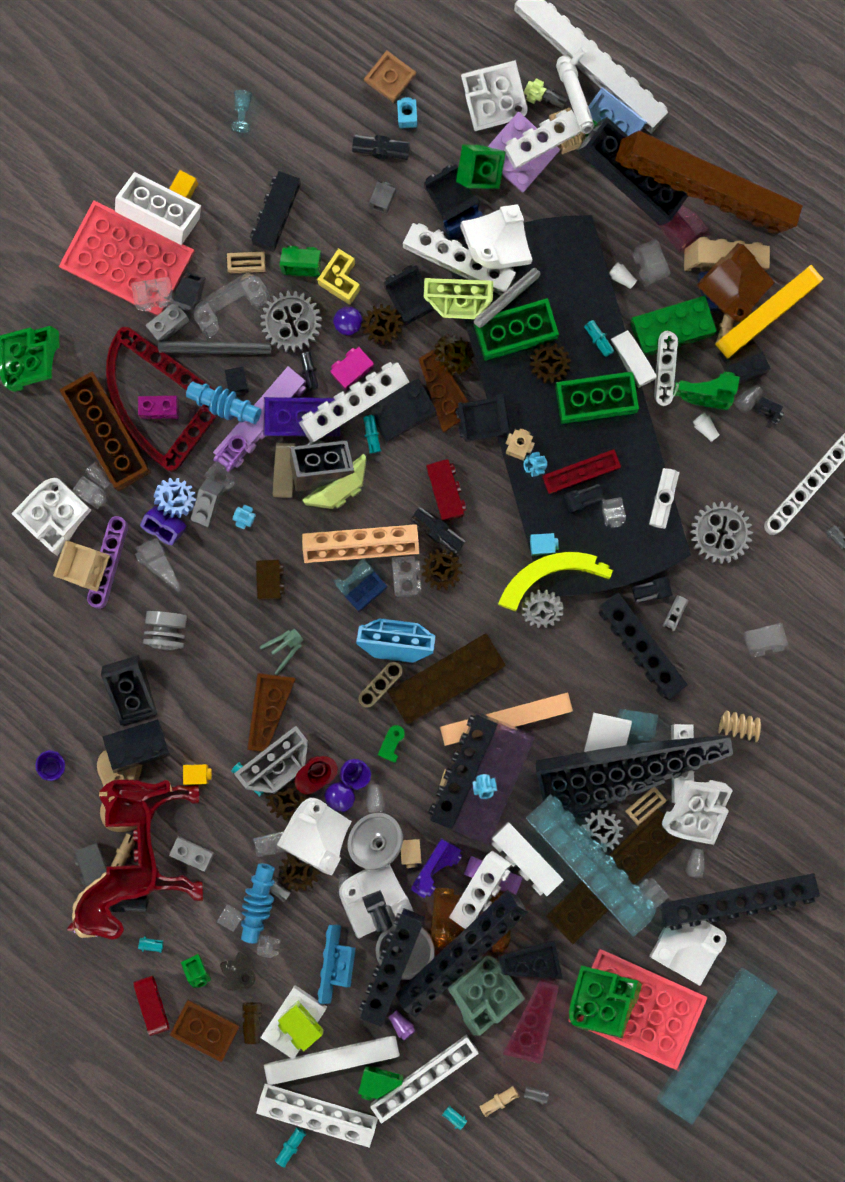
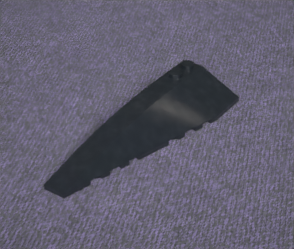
(610, 774)

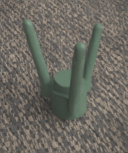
(290, 638)

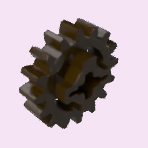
(388, 321)
(453, 354)
(557, 362)
(439, 562)
(282, 807)
(306, 878)

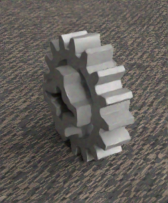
(542, 608)
(601, 822)

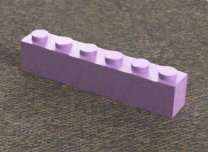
(286, 385)

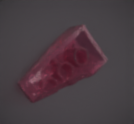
(684, 228)

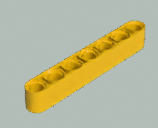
(769, 311)

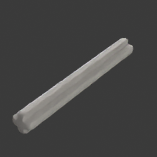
(507, 297)

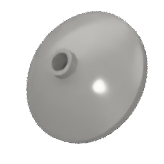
(367, 836)
(421, 955)

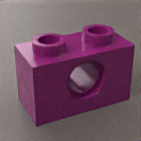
(158, 407)

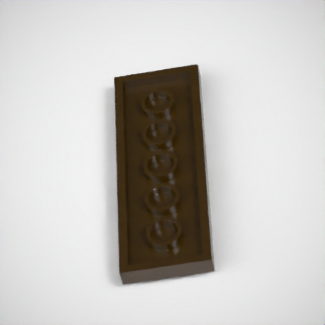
(446, 678)

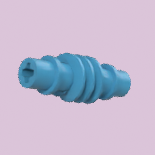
(223, 403)
(258, 903)

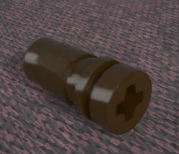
(252, 1022)

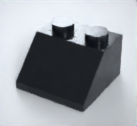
(746, 363)

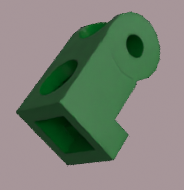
(393, 737)

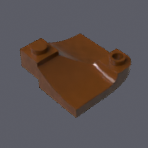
(736, 283)

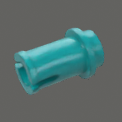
(150, 945)
(454, 1117)

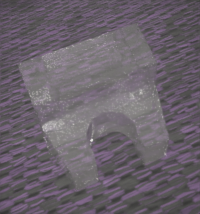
(230, 918)
(266, 945)

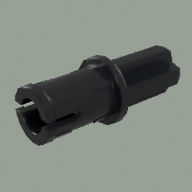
(309, 370)

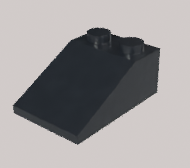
(403, 410)
(320, 464)
(128, 689)

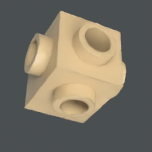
(516, 450)

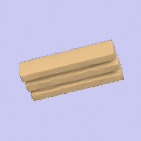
(262, 268)
(640, 800)

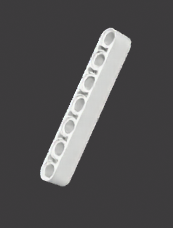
(806, 490)
(331, 1060)

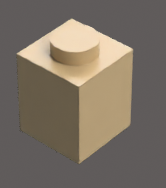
(411, 853)

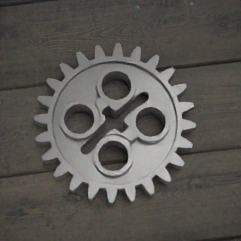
(275, 327)
(704, 527)

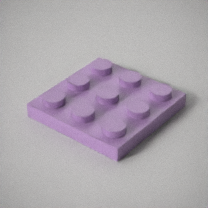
(524, 175)

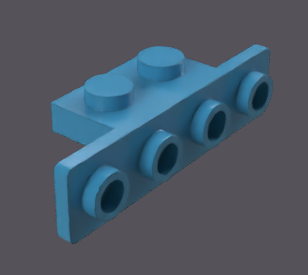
(336, 966)

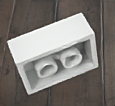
(275, 1036)

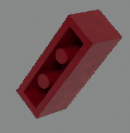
(446, 490)

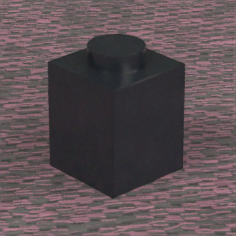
(237, 381)

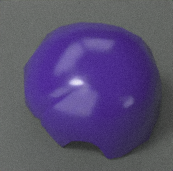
(347, 320)
(50, 765)
(355, 774)
(339, 797)

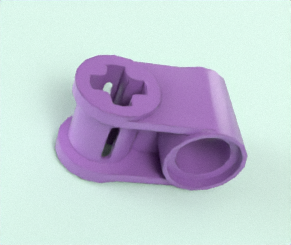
(230, 453)

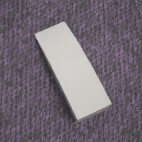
(633, 358)

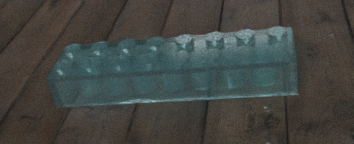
(592, 865)
(716, 1045)

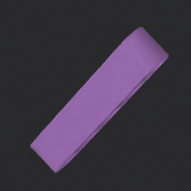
(115, 554)

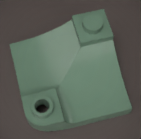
(485, 995)

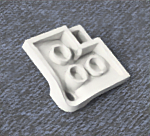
(494, 94)
(498, 239)
(52, 514)
(699, 811)
(315, 835)
(364, 884)
(689, 949)

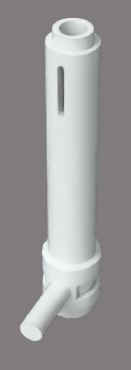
(569, 76)

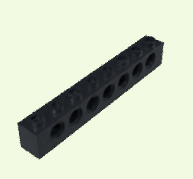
(805, 883)
(461, 953)

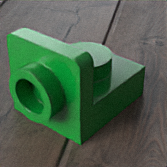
(195, 971)

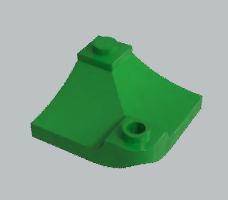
(27, 356)
(714, 393)
(603, 1001)

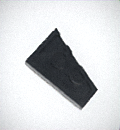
(532, 961)

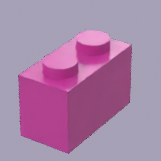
(351, 368)

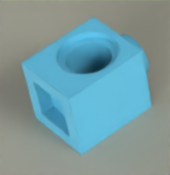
(407, 121)
(543, 544)

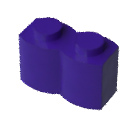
(163, 526)

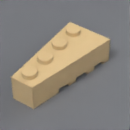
(706, 253)

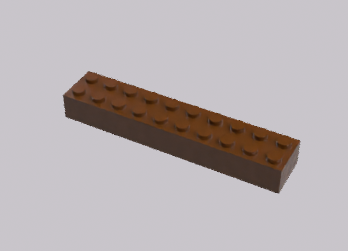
(708, 182)

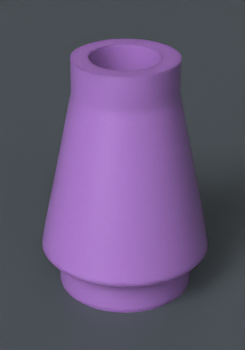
(401, 1025)

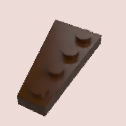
(442, 390)
(268, 706)

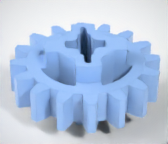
(181, 504)

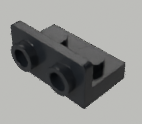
(769, 408)

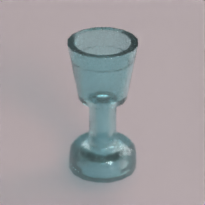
(242, 104)
(360, 571)

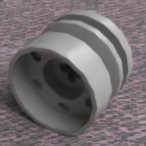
(164, 629)

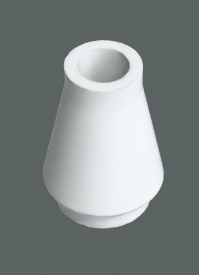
(620, 274)
(705, 425)

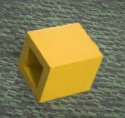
(184, 184)
(196, 774)

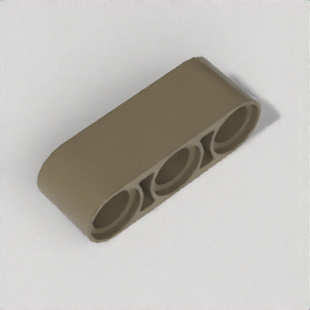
(283, 477)
(383, 675)

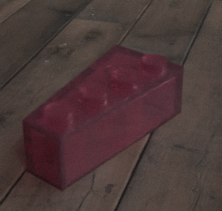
(533, 1029)

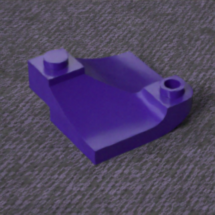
(443, 855)

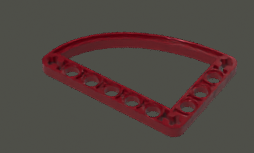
(175, 377)

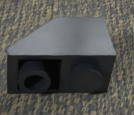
(189, 291)

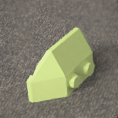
(458, 297)
(336, 492)

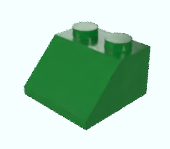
(480, 166)
(300, 261)
(378, 1082)

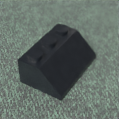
(135, 746)

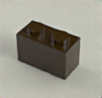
(269, 580)

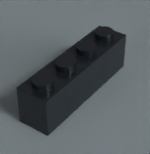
(276, 211)

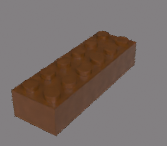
(105, 431)

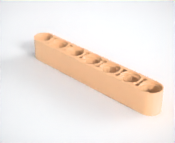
(513, 716)

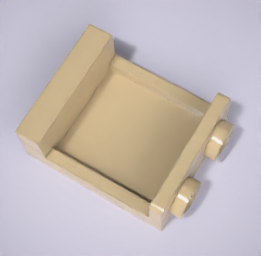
(81, 565)

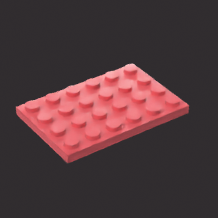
(118, 252)
(661, 1017)

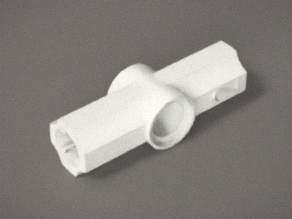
(666, 486)

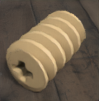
(740, 725)

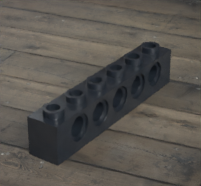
(676, 682)
(448, 816)
(377, 1013)

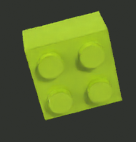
(300, 1026)

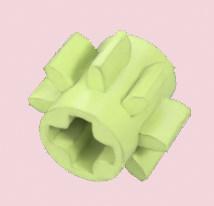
(535, 91)

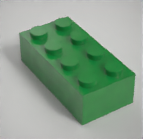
(687, 320)
(517, 329)
(597, 397)

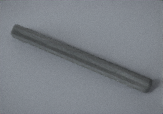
(214, 347)

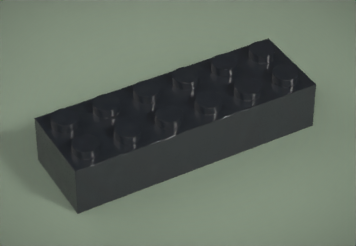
(654, 198)

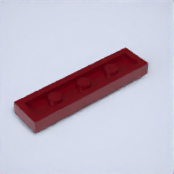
(581, 471)

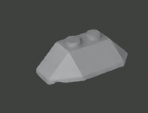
(276, 764)

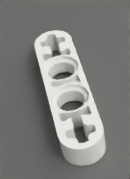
(665, 368)

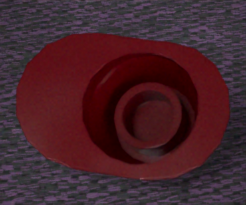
(315, 774)

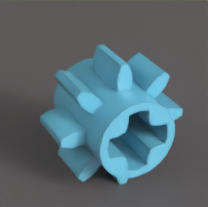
(535, 464)
(244, 517)
(484, 786)

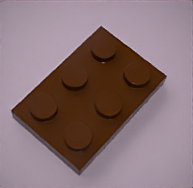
(204, 1030)

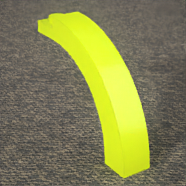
(553, 563)

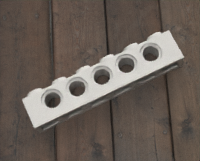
(430, 252)
(396, 380)
(424, 1078)
(317, 1115)

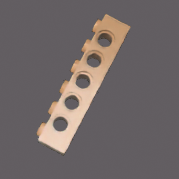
(360, 543)

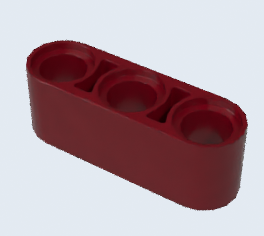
(151, 1005)

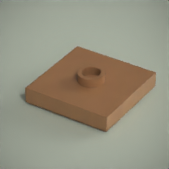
(390, 76)

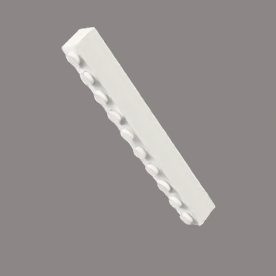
(594, 64)

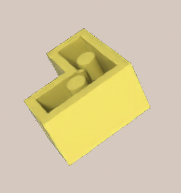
(336, 279)

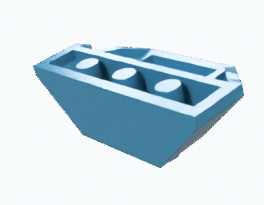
(395, 640)

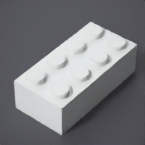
(157, 208)
(530, 862)

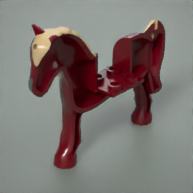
(132, 806)

